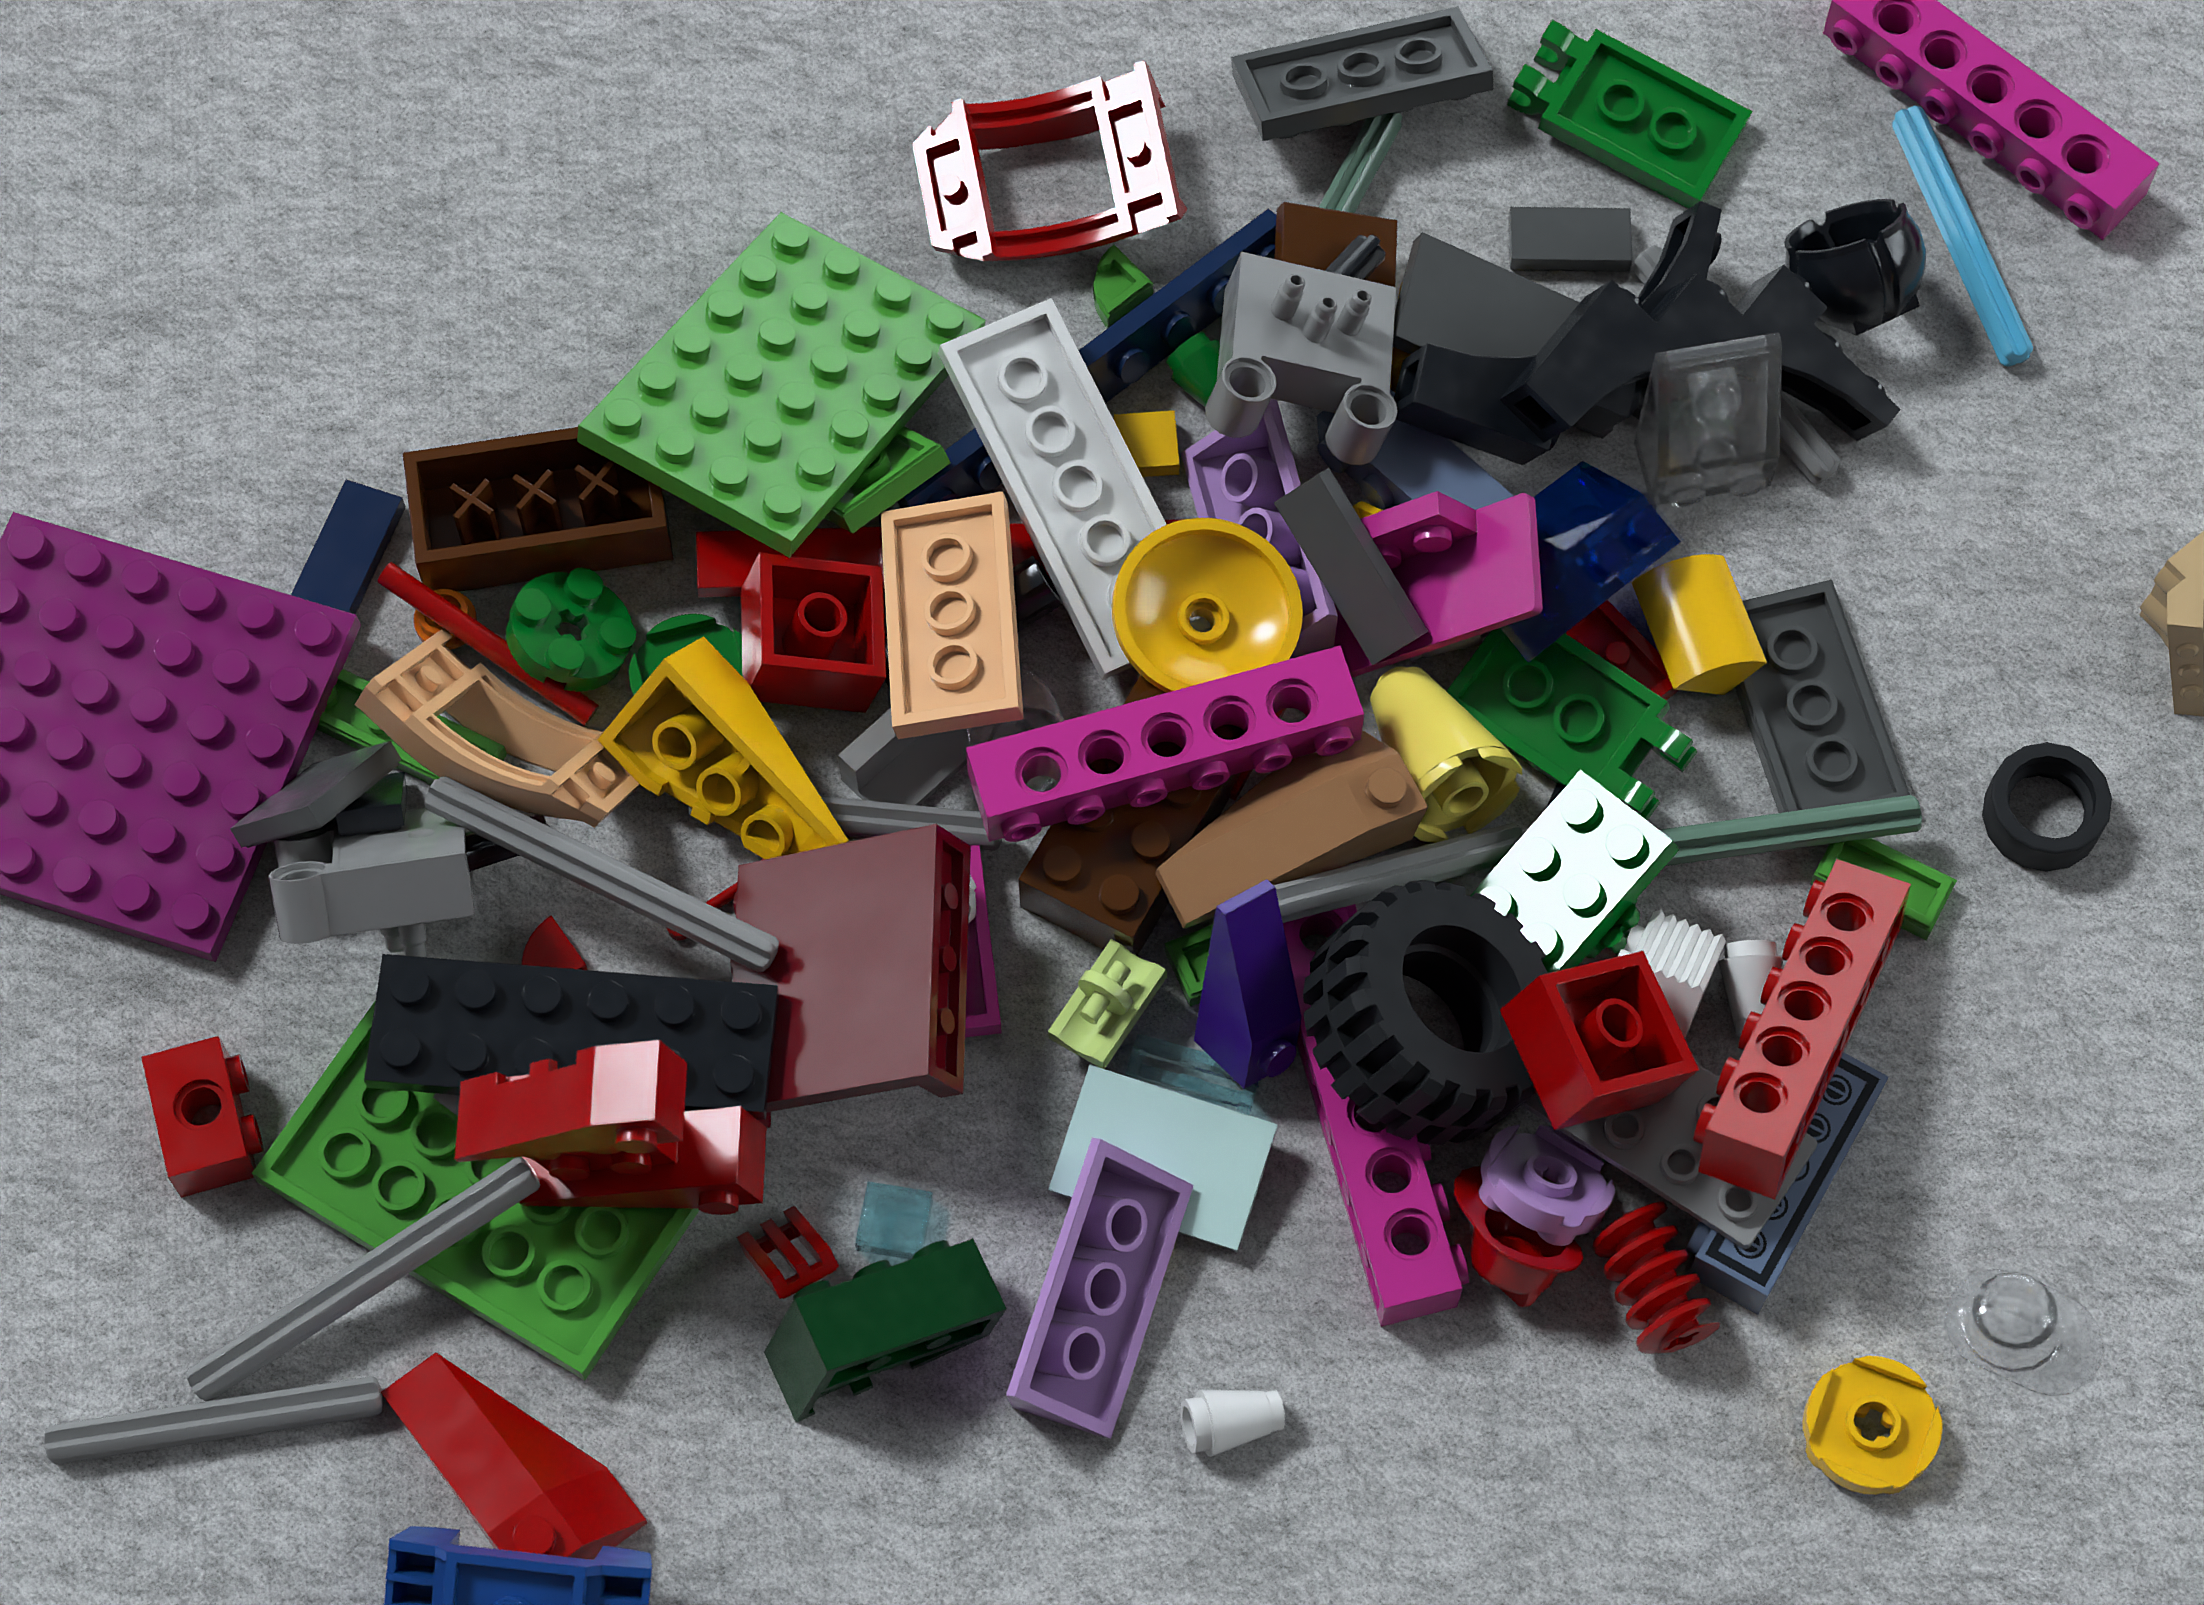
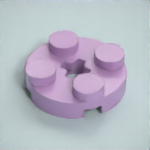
(1515, 1185)

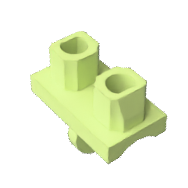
(1107, 1004)

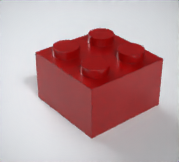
(813, 632)
(1598, 1039)

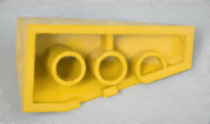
(716, 749)

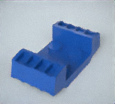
(433, 1569)

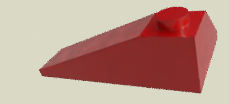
(509, 1469)

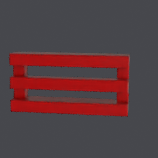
(780, 1239)

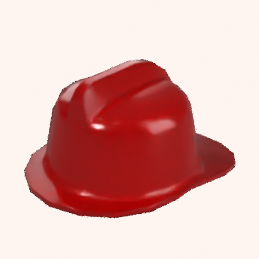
(1506, 1250)

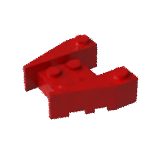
(615, 1133)

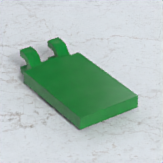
(1630, 112)
(1571, 715)

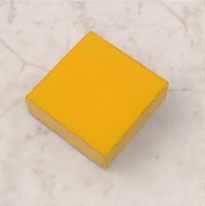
(1151, 441)

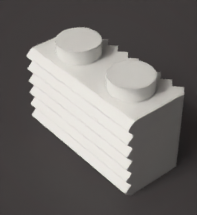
(1680, 959)

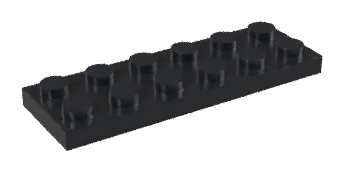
(476, 1018)

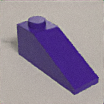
(1249, 991)

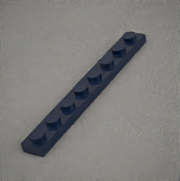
(1121, 352)

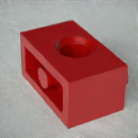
(179, 1086)

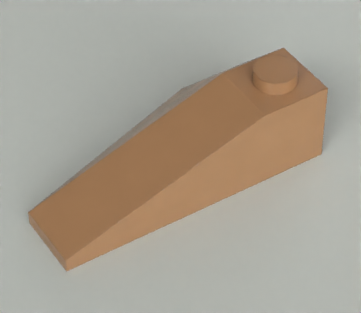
(1297, 825)

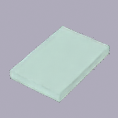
(1180, 1134)

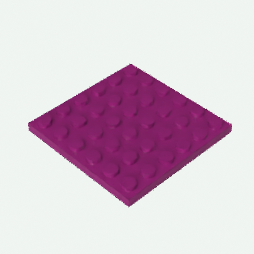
(144, 726)

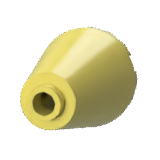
(1449, 753)

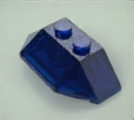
(1591, 545)

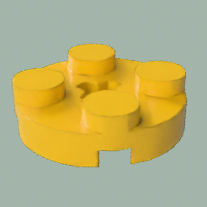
(1906, 1410)

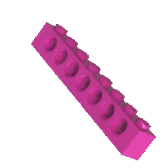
(1399, 1283)

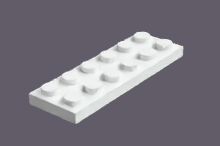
(1058, 462)

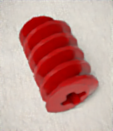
(1651, 1282)

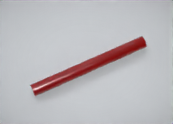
(481, 640)

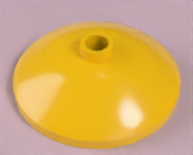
(1211, 573)

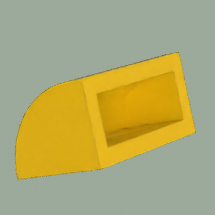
(1699, 624)

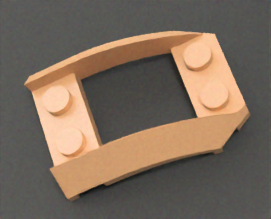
(434, 680)

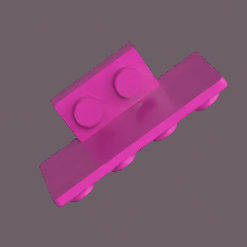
(1457, 567)

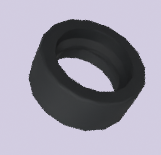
(2056, 763)

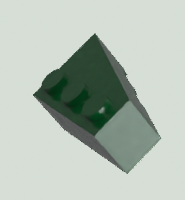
(881, 1322)

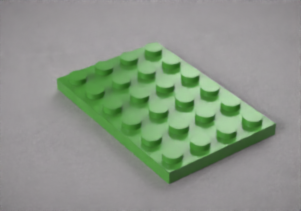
(779, 384)
(536, 1272)

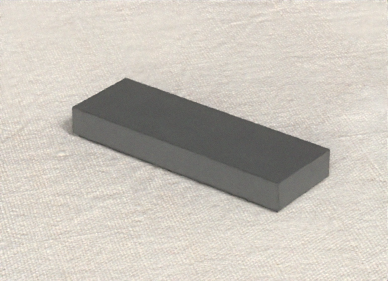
(1350, 566)

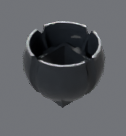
(1860, 263)

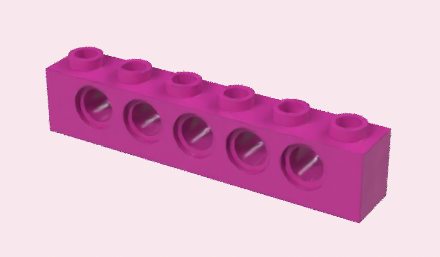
(2020, 105)
(1312, 683)

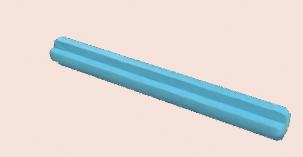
(1962, 236)

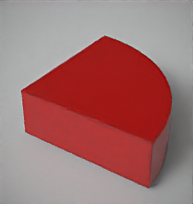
(551, 948)

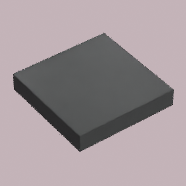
(316, 795)

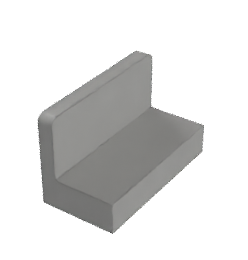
(904, 769)

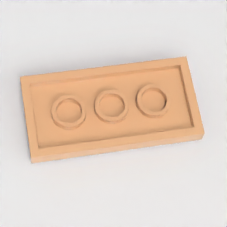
(951, 616)

